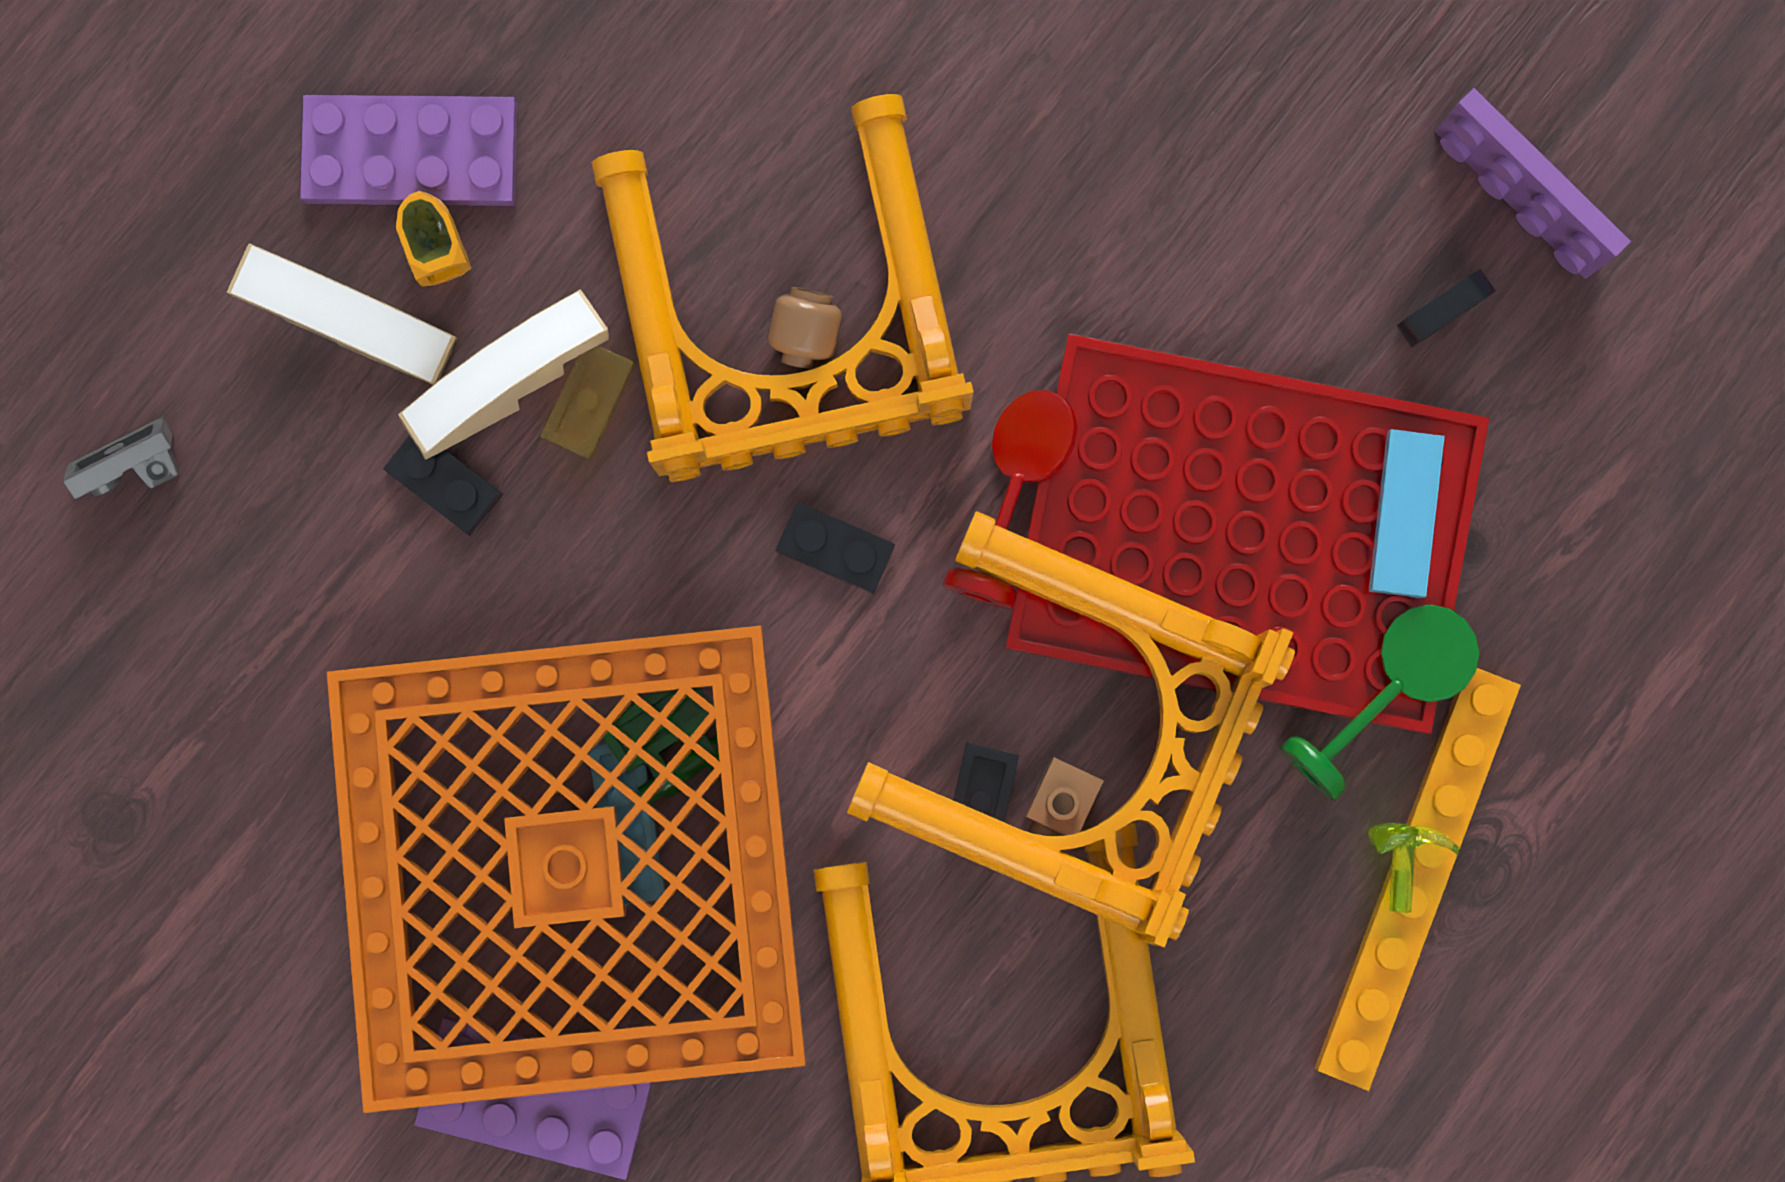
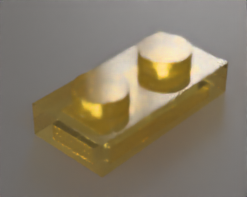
(588, 401)

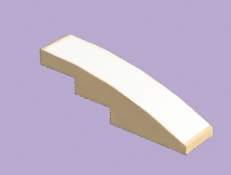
(342, 314)
(501, 373)

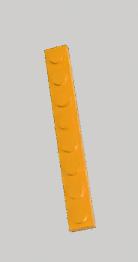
(1397, 938)

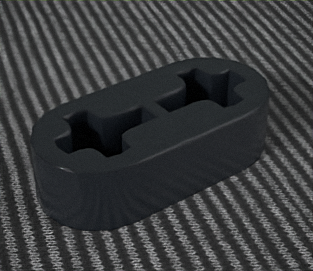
(1446, 308)

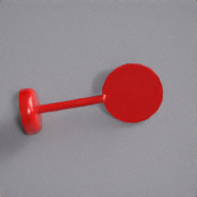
(1028, 446)

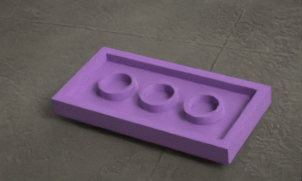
(399, 145)
(1531, 185)
(575, 1128)

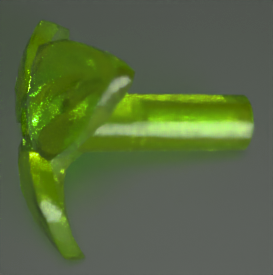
(1403, 841)

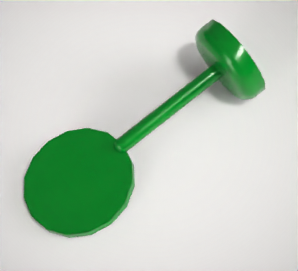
(1426, 656)

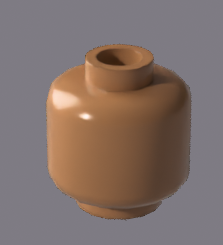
(804, 327)

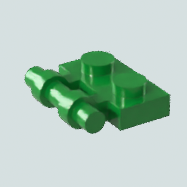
(686, 717)

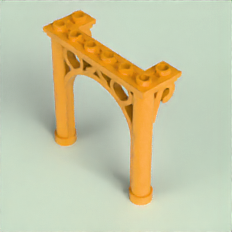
(661, 338)
(1140, 618)
(872, 1056)

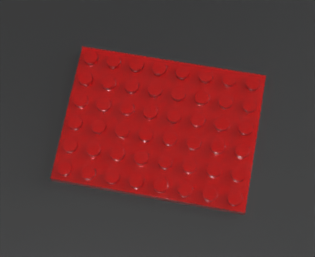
(1246, 507)

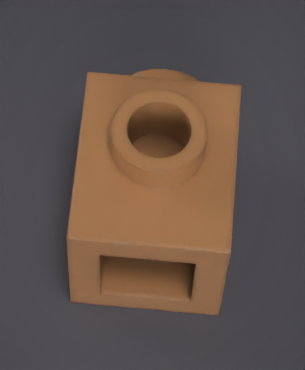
(1062, 799)

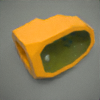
(430, 240)

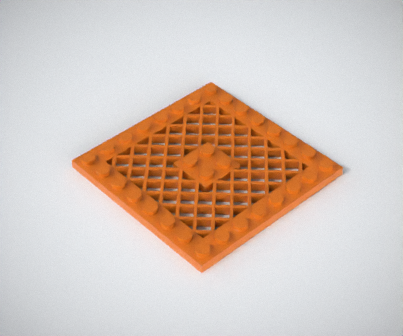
(562, 870)

